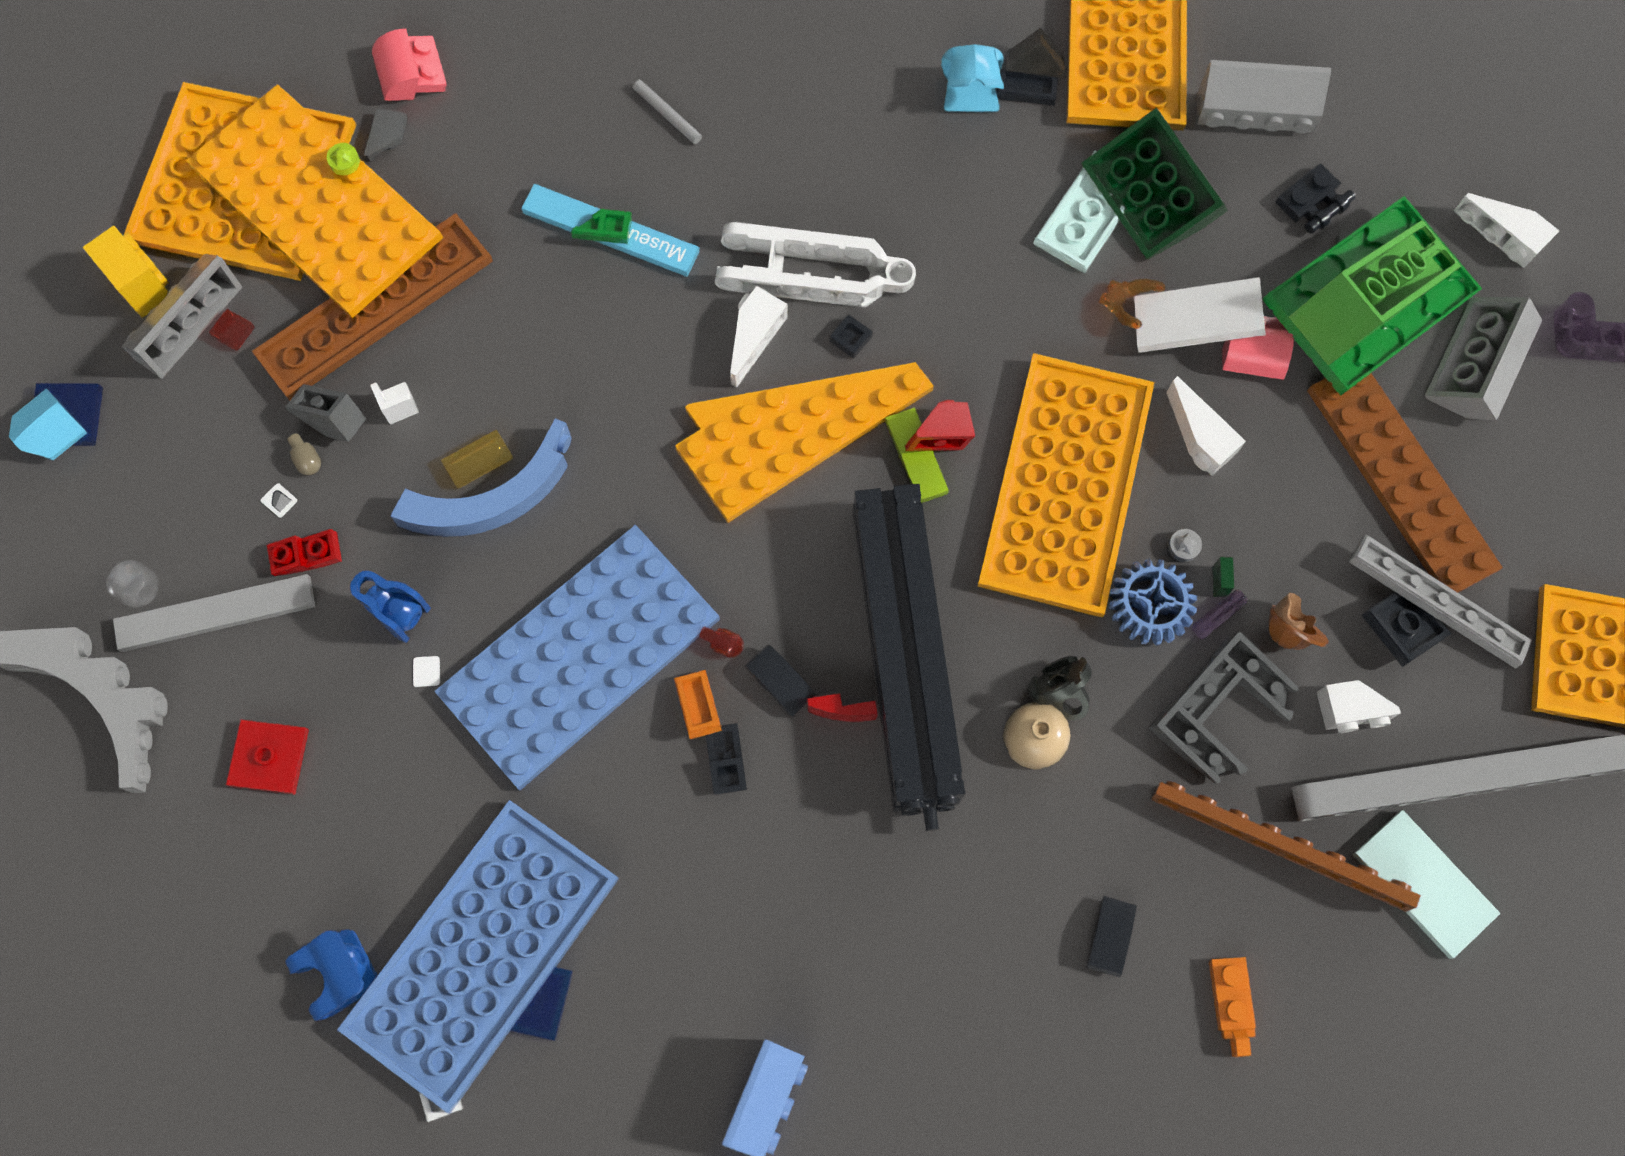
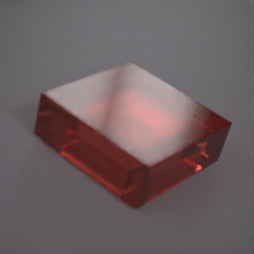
(232, 329)

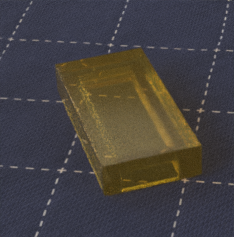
(477, 459)

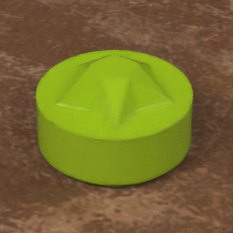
(343, 159)

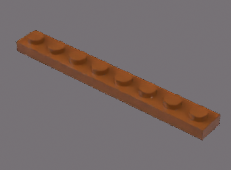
(1295, 850)

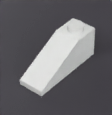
(757, 323)
(1204, 431)

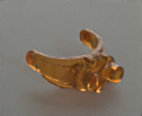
(1121, 292)

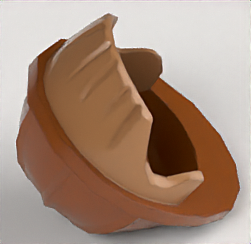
(1293, 628)

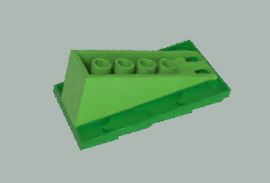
(1371, 295)

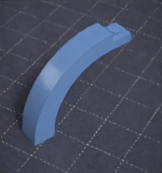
(492, 508)

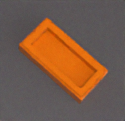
(697, 704)

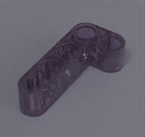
(1588, 331)

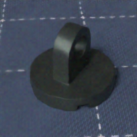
(1062, 681)

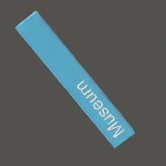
(642, 242)

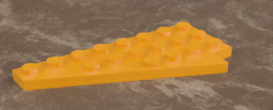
(772, 436)

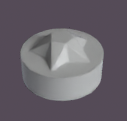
(1184, 545)

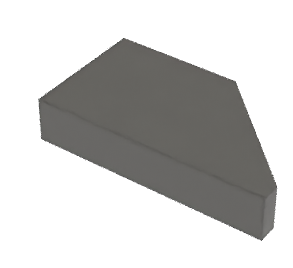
(385, 132)

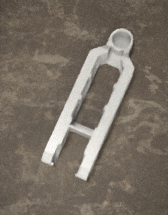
(885, 271)

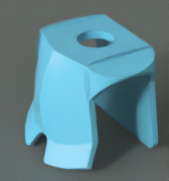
(972, 78)

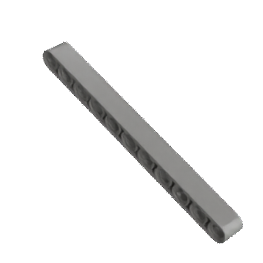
(1459, 778)

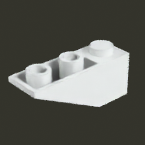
(1511, 228)

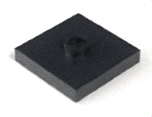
(1405, 627)

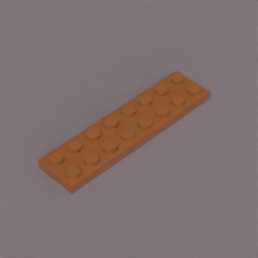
(331, 338)
(1406, 483)

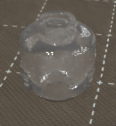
(132, 584)

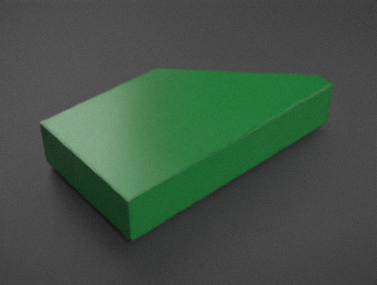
(605, 226)

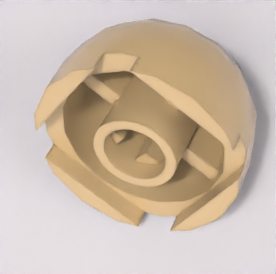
(1036, 735)

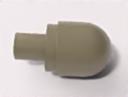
(304, 456)

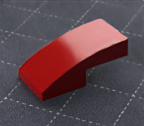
(831, 708)

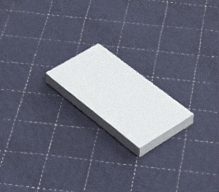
(1200, 315)

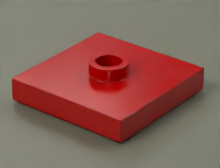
(267, 757)

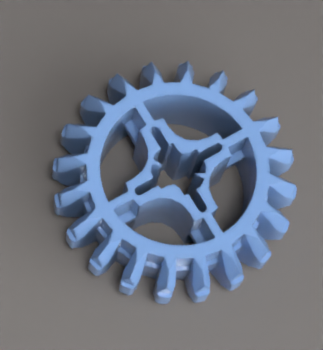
(1139, 599)

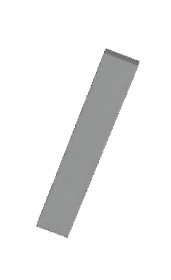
(1440, 601)
(213, 613)

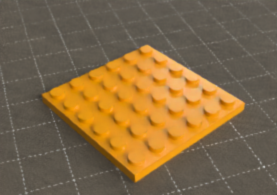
(185, 213)

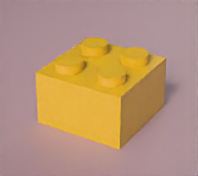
(128, 269)

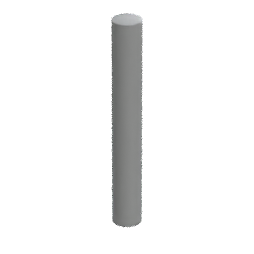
(666, 111)

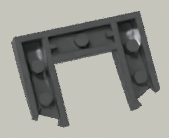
(1182, 721)

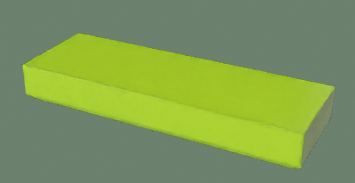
(919, 465)

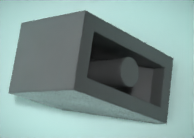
(327, 411)

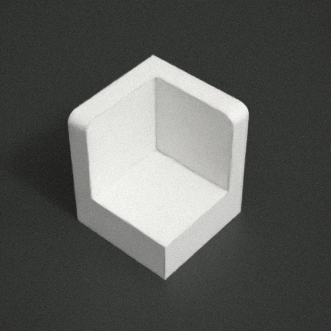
(395, 402)

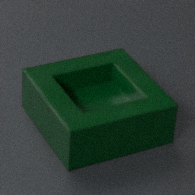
(1223, 577)

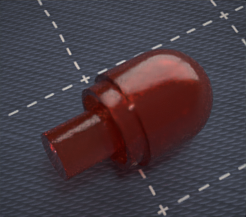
(723, 641)

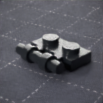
(1309, 192)

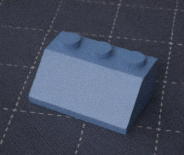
(765, 1100)

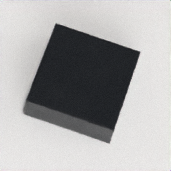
(851, 336)

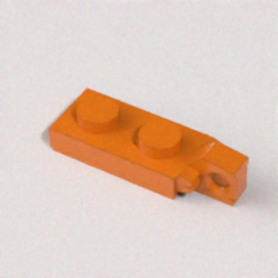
(1233, 1003)

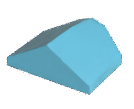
(44, 427)

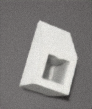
(1354, 704)

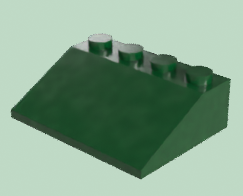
(1155, 183)

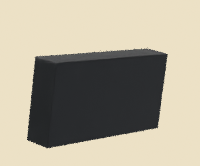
(1028, 87)

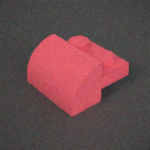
(407, 65)
(1260, 355)

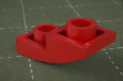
(304, 554)

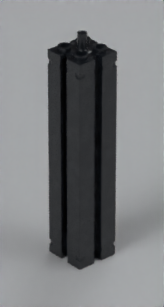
(908, 653)

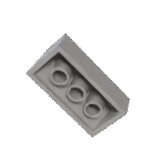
(1262, 96)
(183, 315)
(1485, 356)

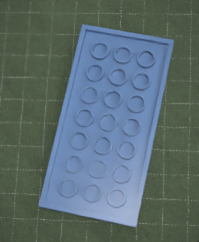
(577, 656)
(478, 956)

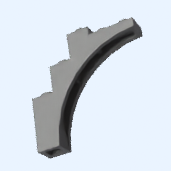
(102, 681)

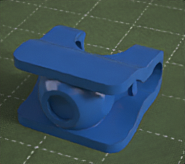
(391, 603)
(343, 966)

